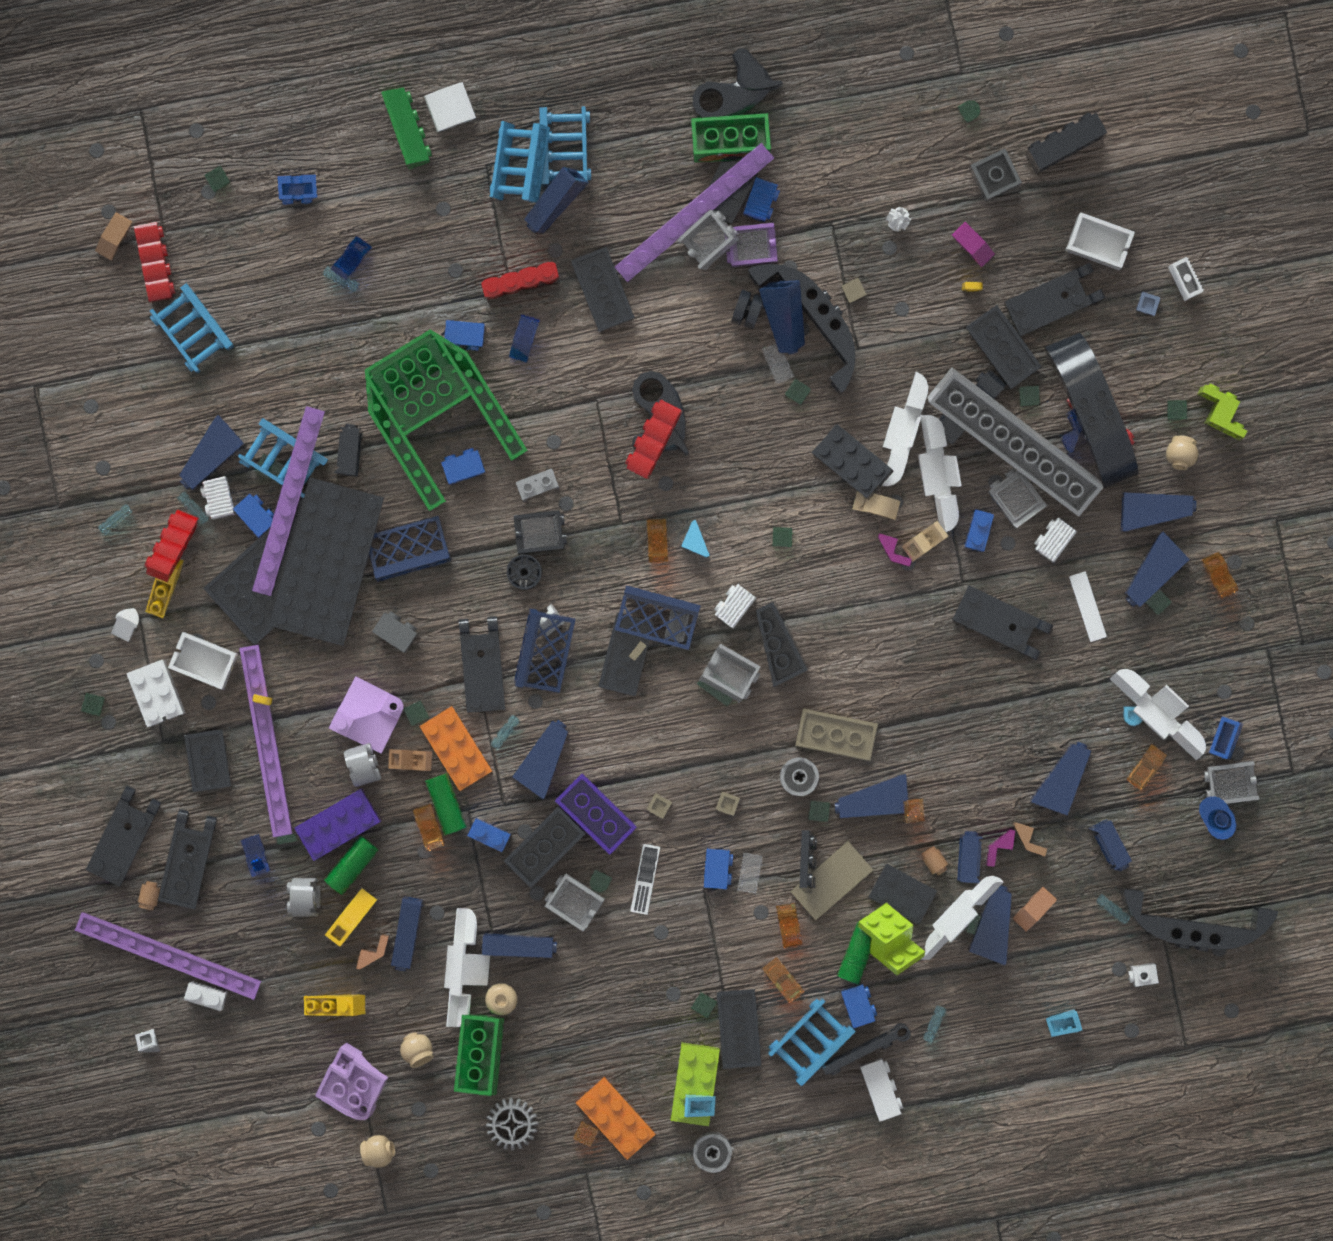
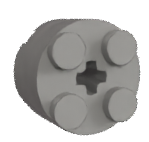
(362, 765)
(789, 771)
(303, 897)
(708, 1162)

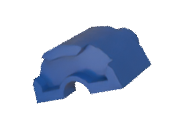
(297, 188)

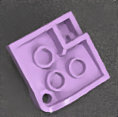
(367, 715)
(351, 1084)

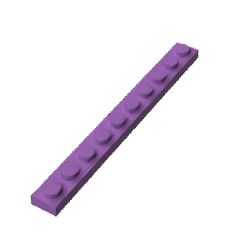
(689, 215)
(288, 500)
(266, 742)
(168, 955)

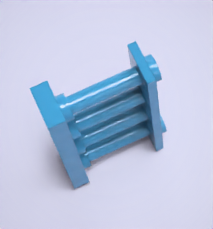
(547, 118)
(535, 165)
(209, 327)
(282, 439)
(830, 1046)

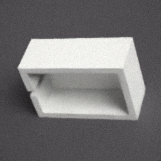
(1099, 241)
(203, 660)
(156, 693)

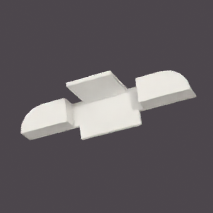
(904, 428)
(939, 472)
(1160, 711)
(959, 915)
(462, 967)

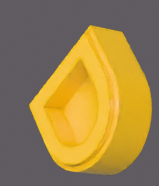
(972, 286)
(262, 699)

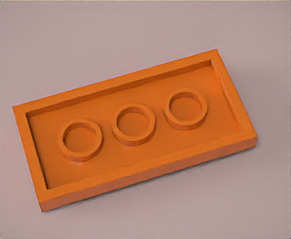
(455, 748)
(615, 1118)

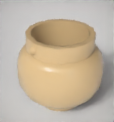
(1182, 452)
(501, 999)
(416, 1050)
(377, 1151)

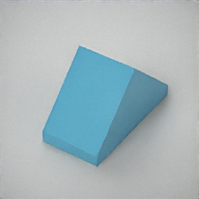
(694, 541)
(1064, 1023)
(699, 1105)

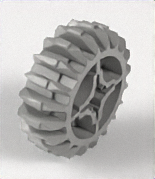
(521, 1123)

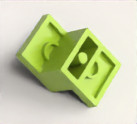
(1222, 411)
(891, 939)

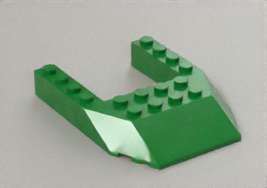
(420, 385)

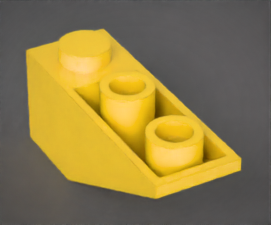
(162, 593)
(350, 917)
(334, 1005)

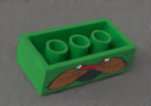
(728, 136)

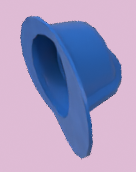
(1217, 817)

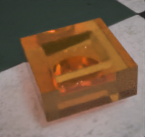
(585, 1134)

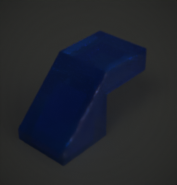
(351, 258)
(524, 338)
(1070, 439)
(256, 855)

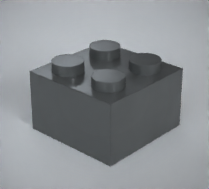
(995, 175)
(396, 632)

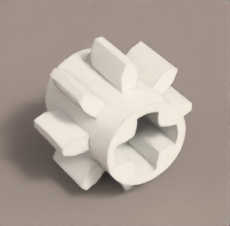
(898, 219)

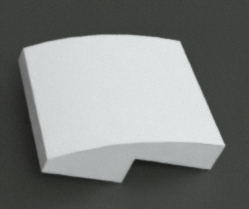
(449, 107)

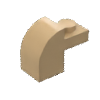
(877, 505)

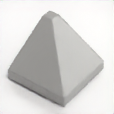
(147, 1041)

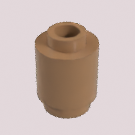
(934, 860)
(149, 895)

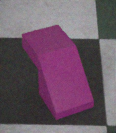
(973, 244)
(889, 544)
(1005, 841)

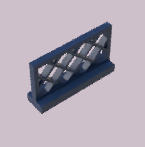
(417, 562)
(662, 601)
(527, 650)

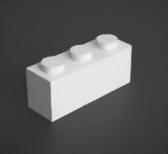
(881, 1089)

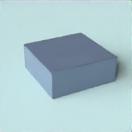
(1148, 304)

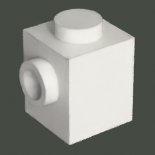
(1143, 974)

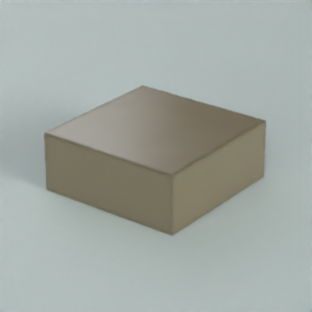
(853, 290)
(637, 651)
(727, 803)
(659, 805)

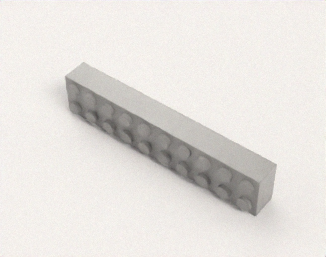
(1015, 441)

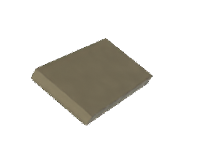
(836, 734)
(833, 880)

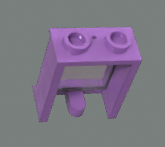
(754, 246)

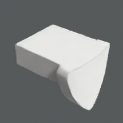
(545, 622)
(125, 624)

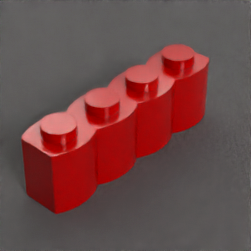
(153, 262)
(514, 282)
(654, 439)
(171, 546)

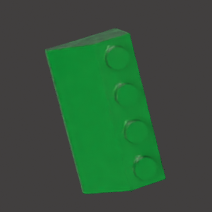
(406, 127)
(479, 1054)

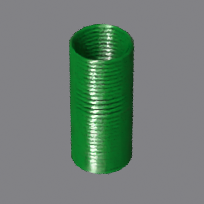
(445, 804)
(353, 861)
(859, 947)

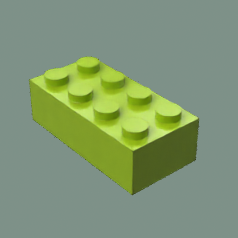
(694, 1077)

